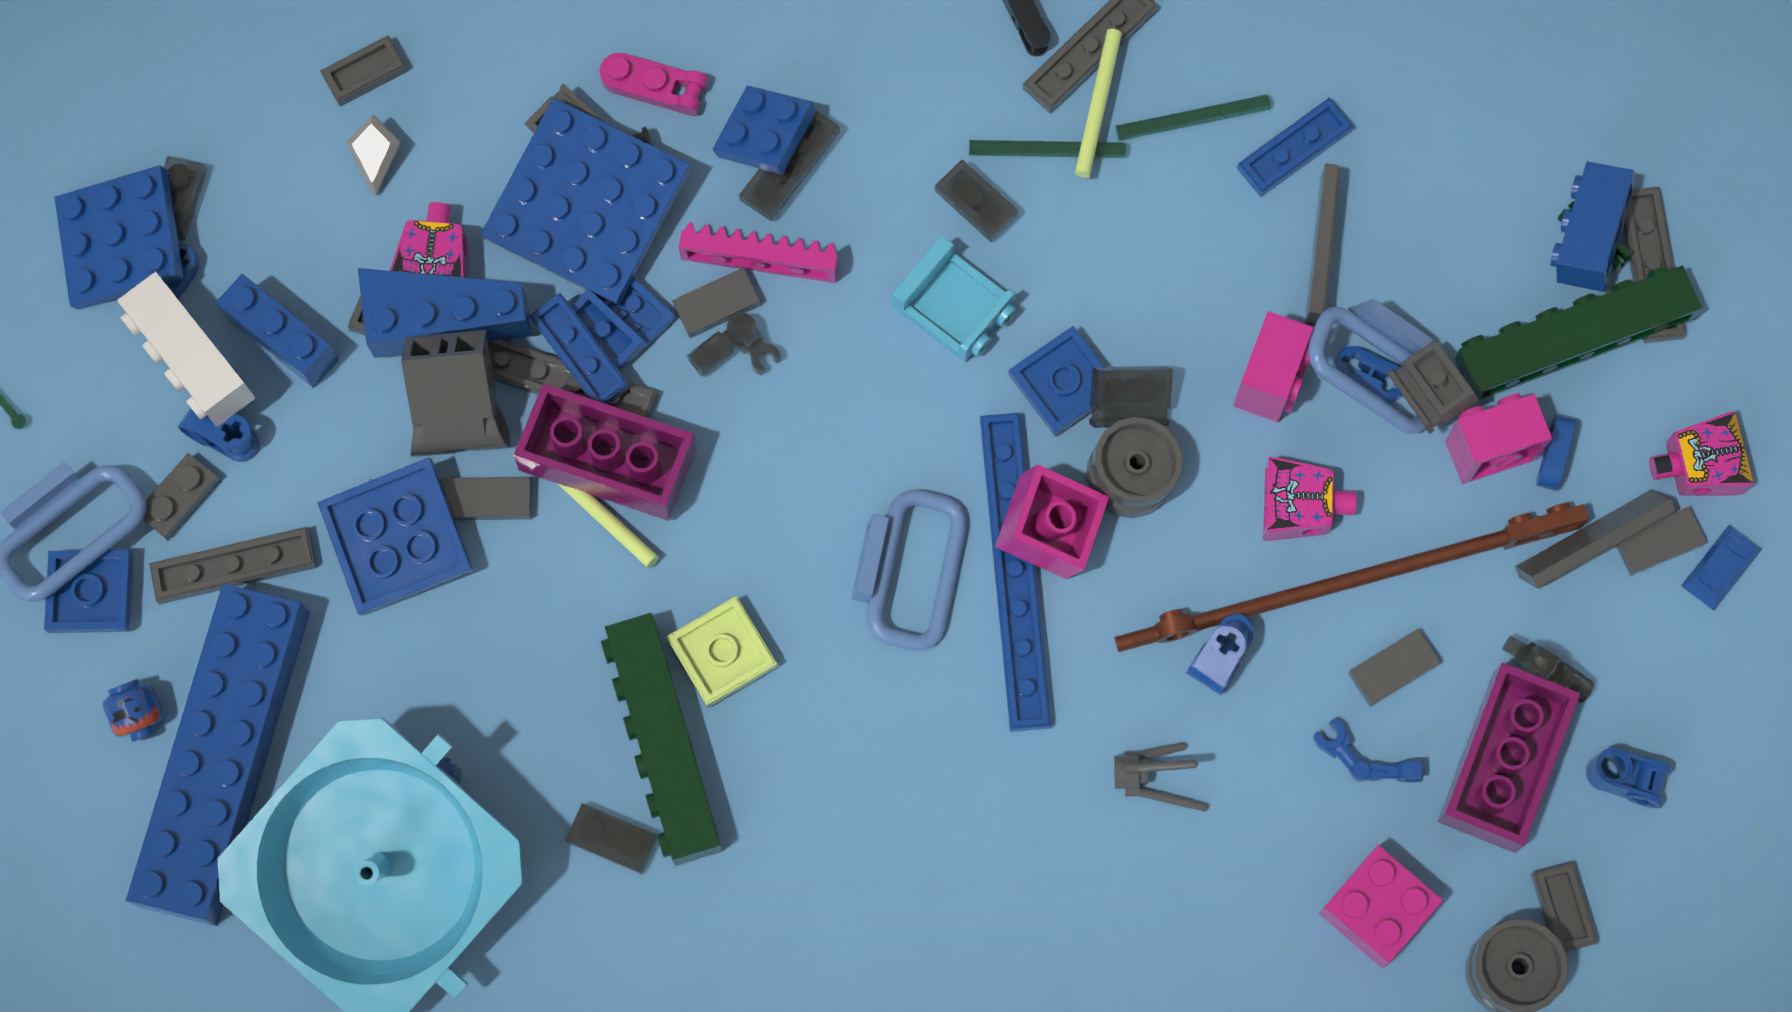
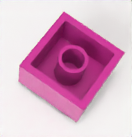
(1272, 369)
(1497, 437)
(1052, 521)
(1380, 906)

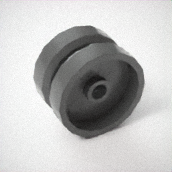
(1135, 466)
(1534, 949)

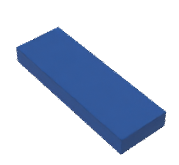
(1295, 147)
(579, 350)

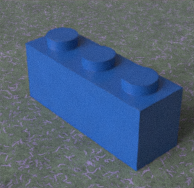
(1593, 226)
(277, 330)

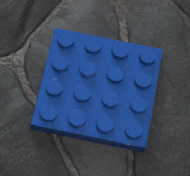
(586, 201)

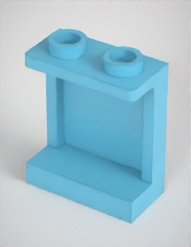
(953, 301)

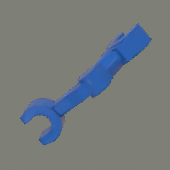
(1360, 770)

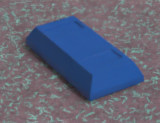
(1721, 567)

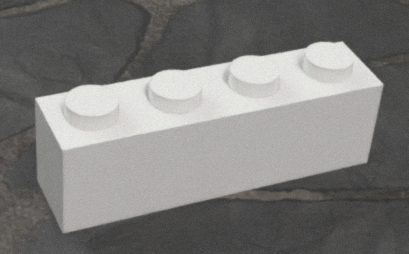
(186, 350)

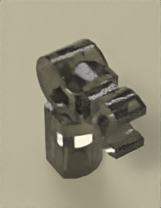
(741, 333)
(1549, 667)

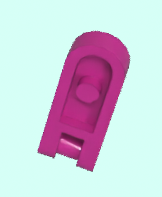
(652, 82)

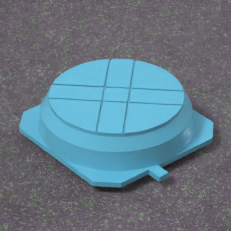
(371, 869)

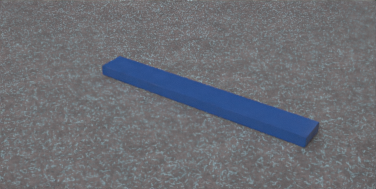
(1014, 581)

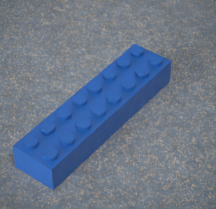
(218, 752)

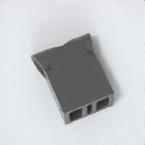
(452, 394)

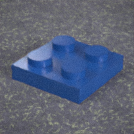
(764, 129)
(1058, 380)
(94, 598)

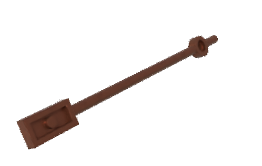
(1519, 531)

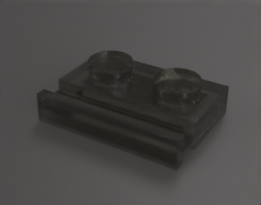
(1129, 393)

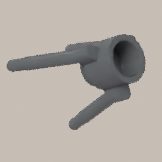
(1133, 770)

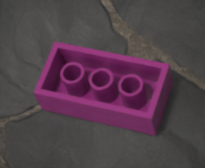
(605, 451)
(1508, 757)

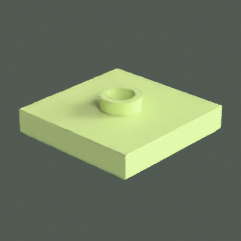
(721, 651)

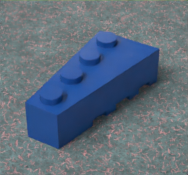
(427, 304)

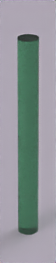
(1192, 117)
(1042, 148)

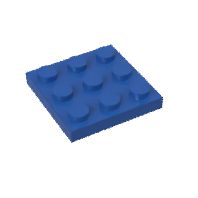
(118, 236)
(395, 536)

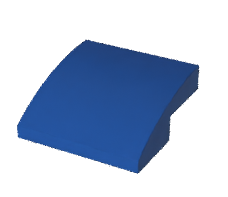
(626, 328)

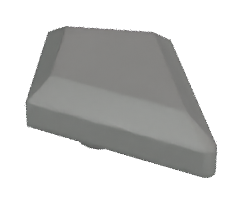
(374, 152)

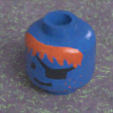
(133, 710)

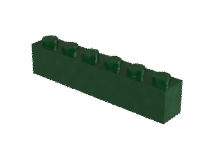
(1579, 332)
(662, 739)

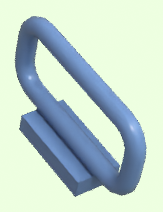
(1382, 330)
(46, 503)
(878, 560)

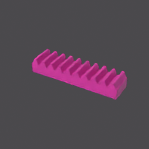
(759, 256)

